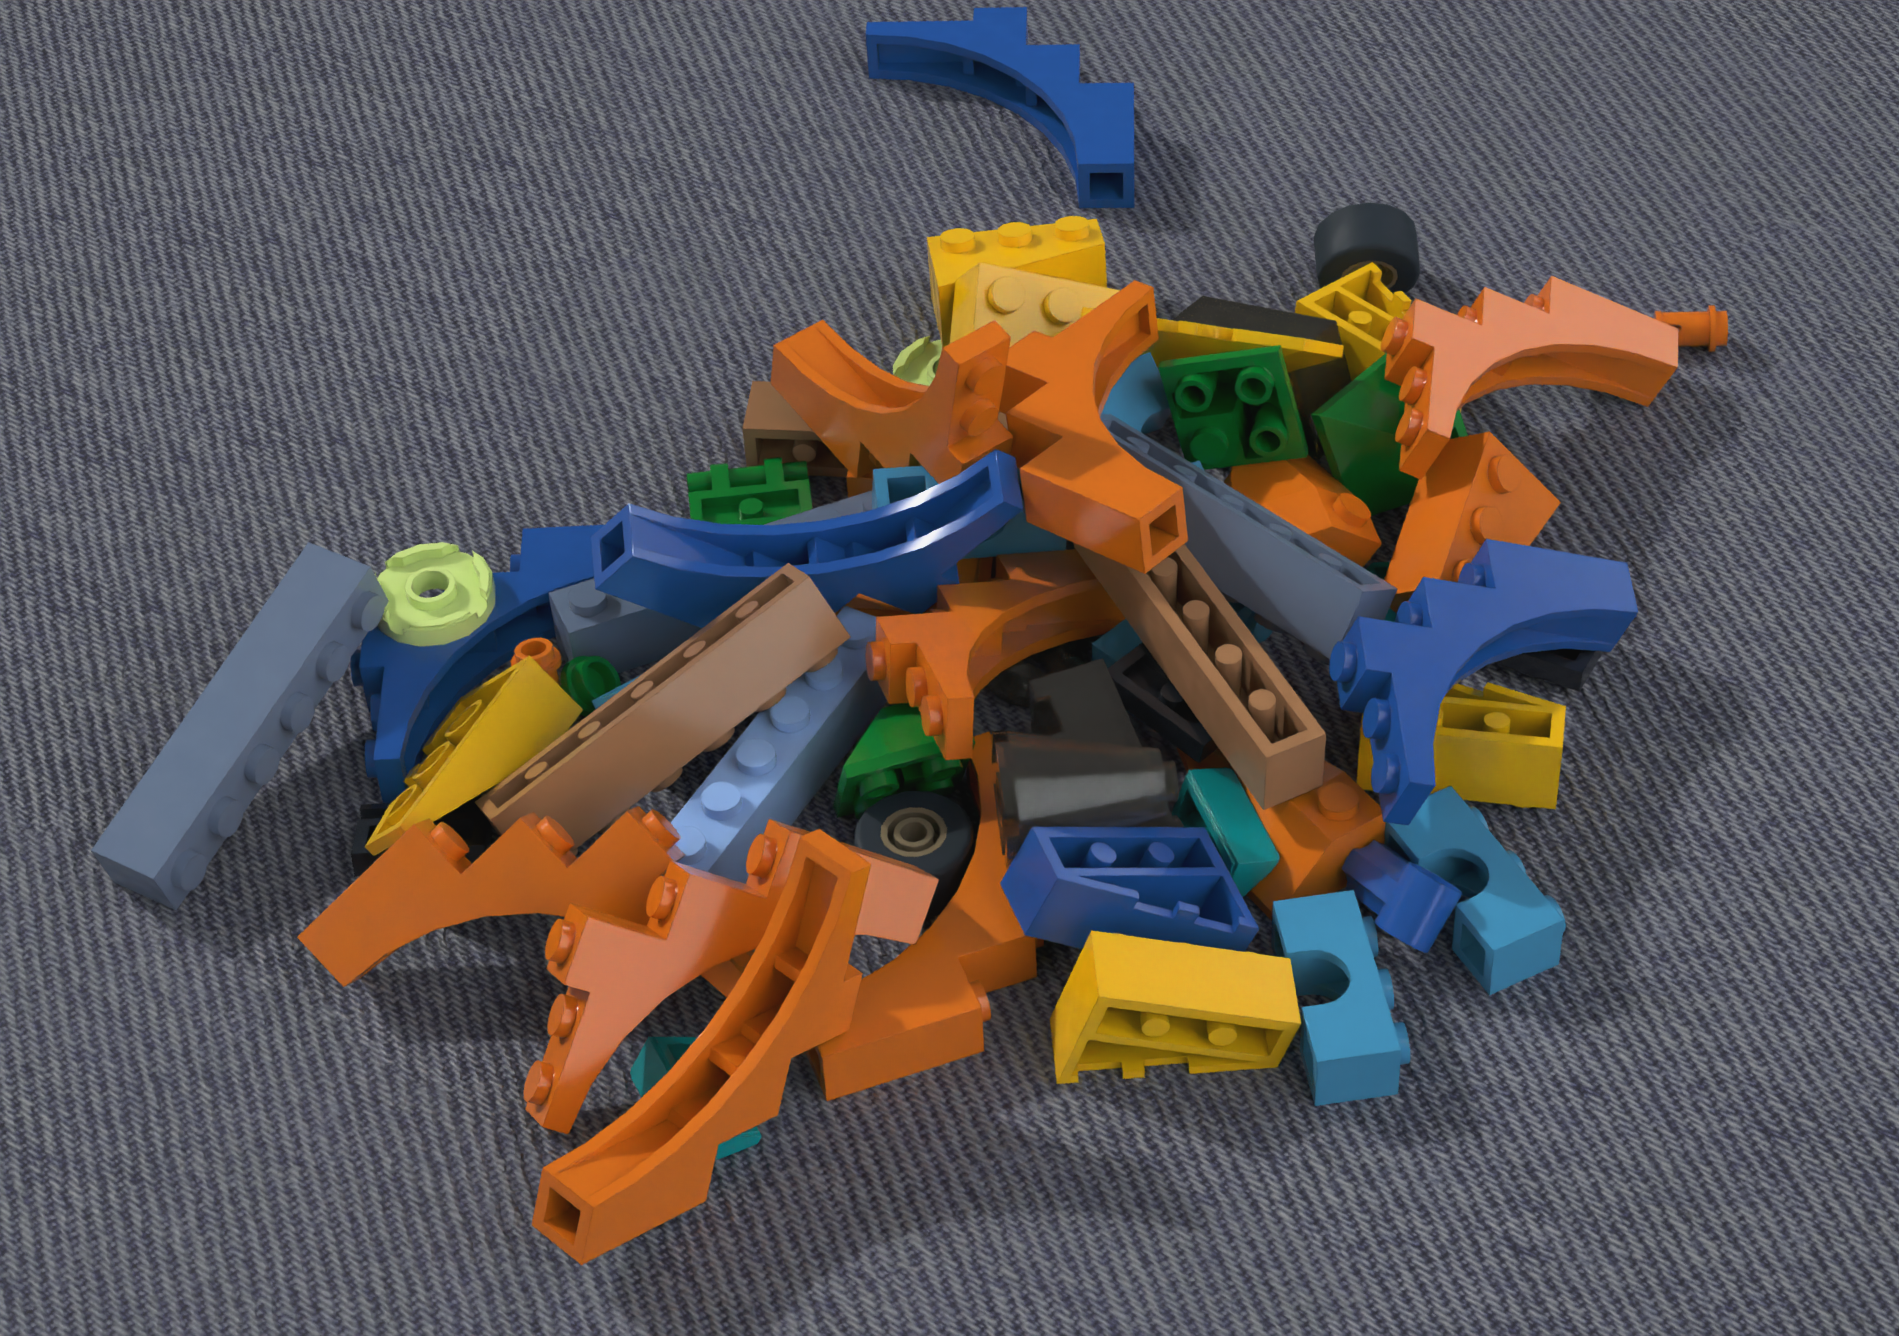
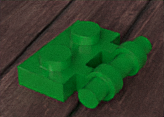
(749, 493)

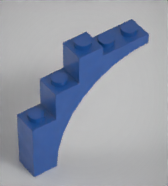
(1038, 82)
(884, 553)
(1502, 606)
(416, 686)

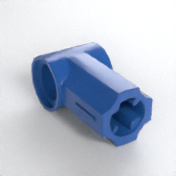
(1405, 896)

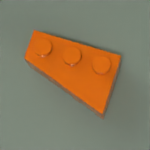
(1464, 498)

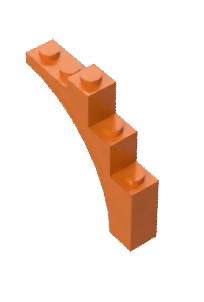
(1505, 344)
(891, 423)
(1068, 461)
(981, 630)
(528, 870)
(695, 922)
(933, 995)
(731, 1077)

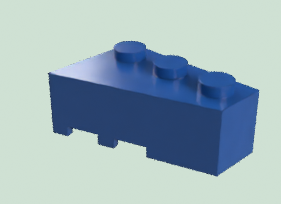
(1126, 883)

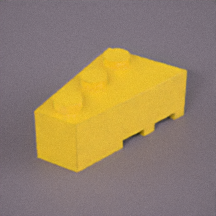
(1171, 1004)

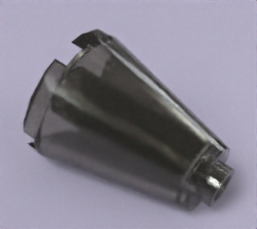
(1075, 785)

